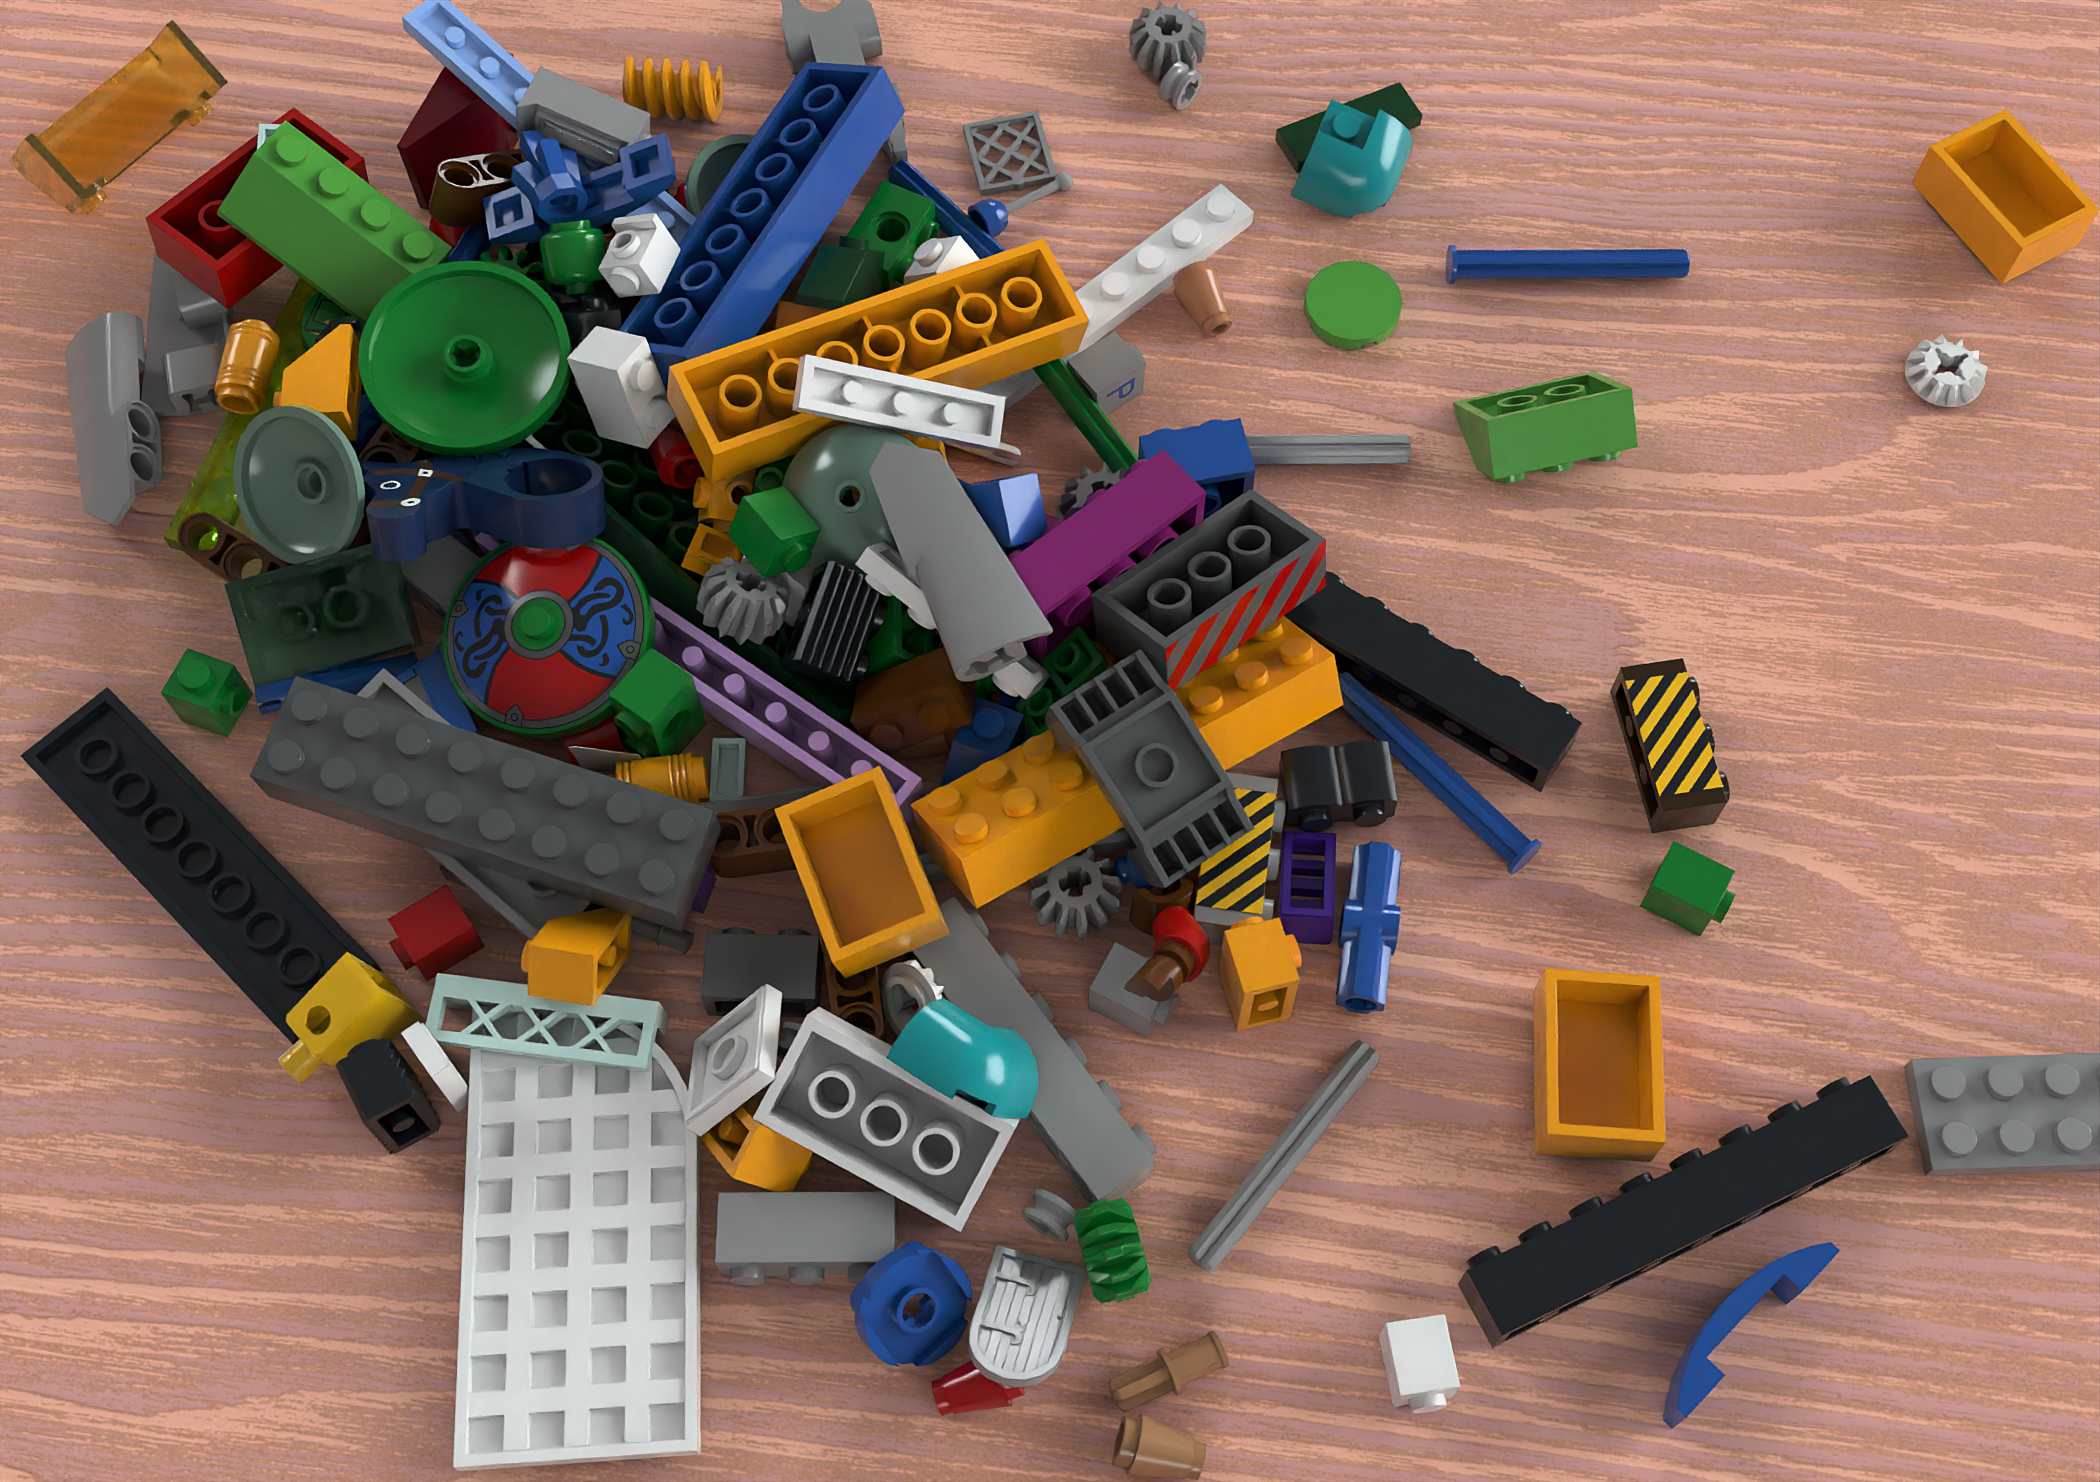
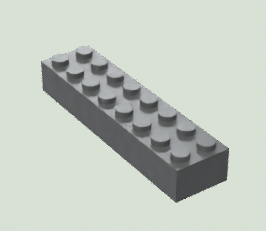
(487, 803)

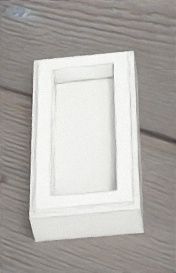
(437, 1064)

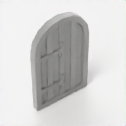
(1023, 1317)

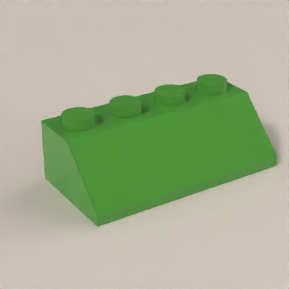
(327, 223)

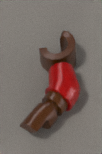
(1179, 940)

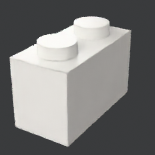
(621, 386)

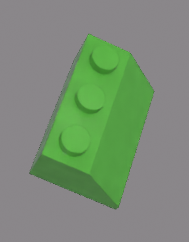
(1548, 425)

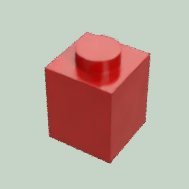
(434, 934)

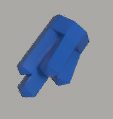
(549, 178)

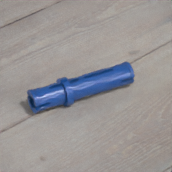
(348, 679)

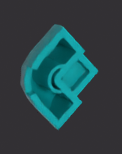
(1353, 161)
(968, 1059)

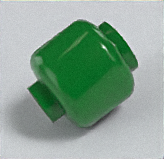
(573, 255)

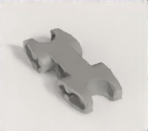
(839, 37)

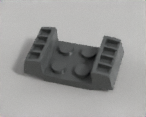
(1151, 768)

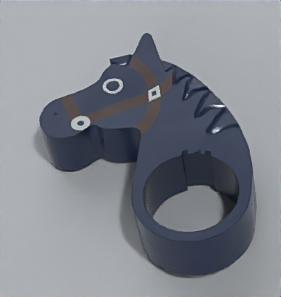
(512, 494)

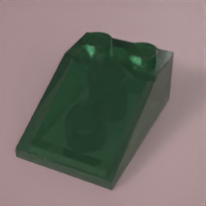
(322, 615)

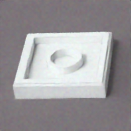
(733, 1060)

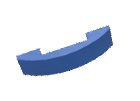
(612, 193)
(1695, 1372)

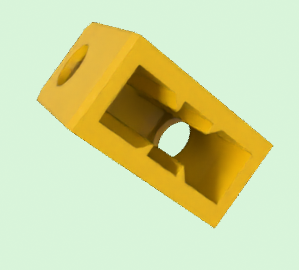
(340, 1012)

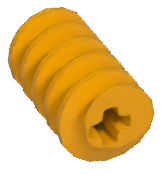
(674, 90)

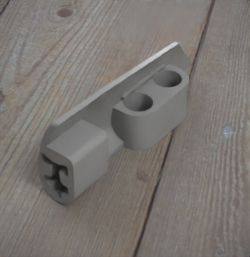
(182, 345)
(112, 428)
(956, 561)

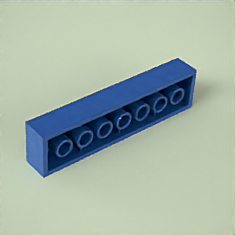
(768, 212)

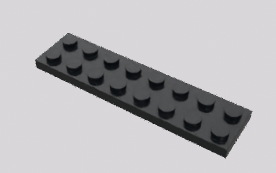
(192, 855)

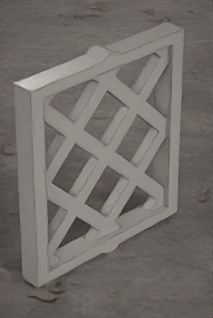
(1017, 181)

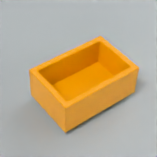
(2004, 196)
(861, 872)
(1598, 1065)

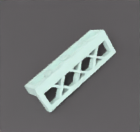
(470, 992)

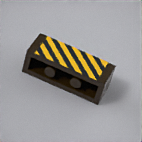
(1669, 745)

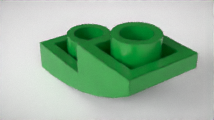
(1069, 667)

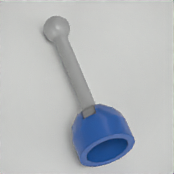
(993, 214)

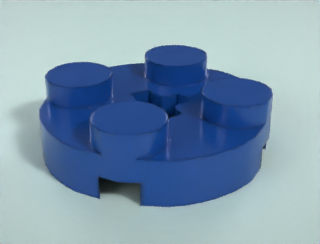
(886, 1289)

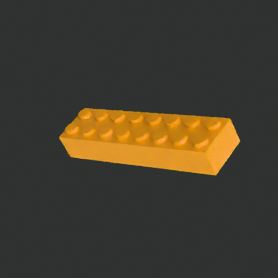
(943, 329)
(1045, 806)

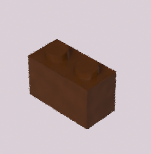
(912, 703)

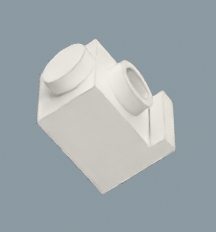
(639, 256)

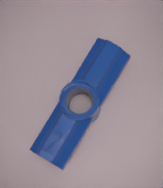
(1368, 928)

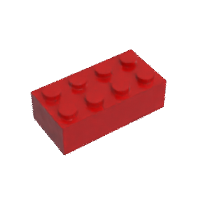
(208, 248)

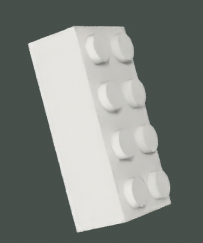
(882, 1122)

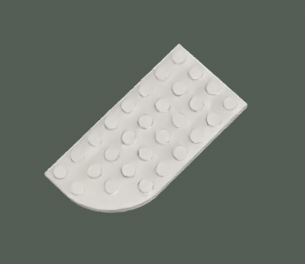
(577, 1258)

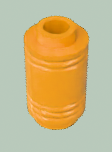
(246, 366)
(673, 775)

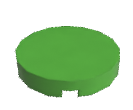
(1352, 304)

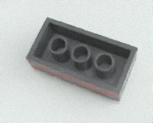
(1211, 588)

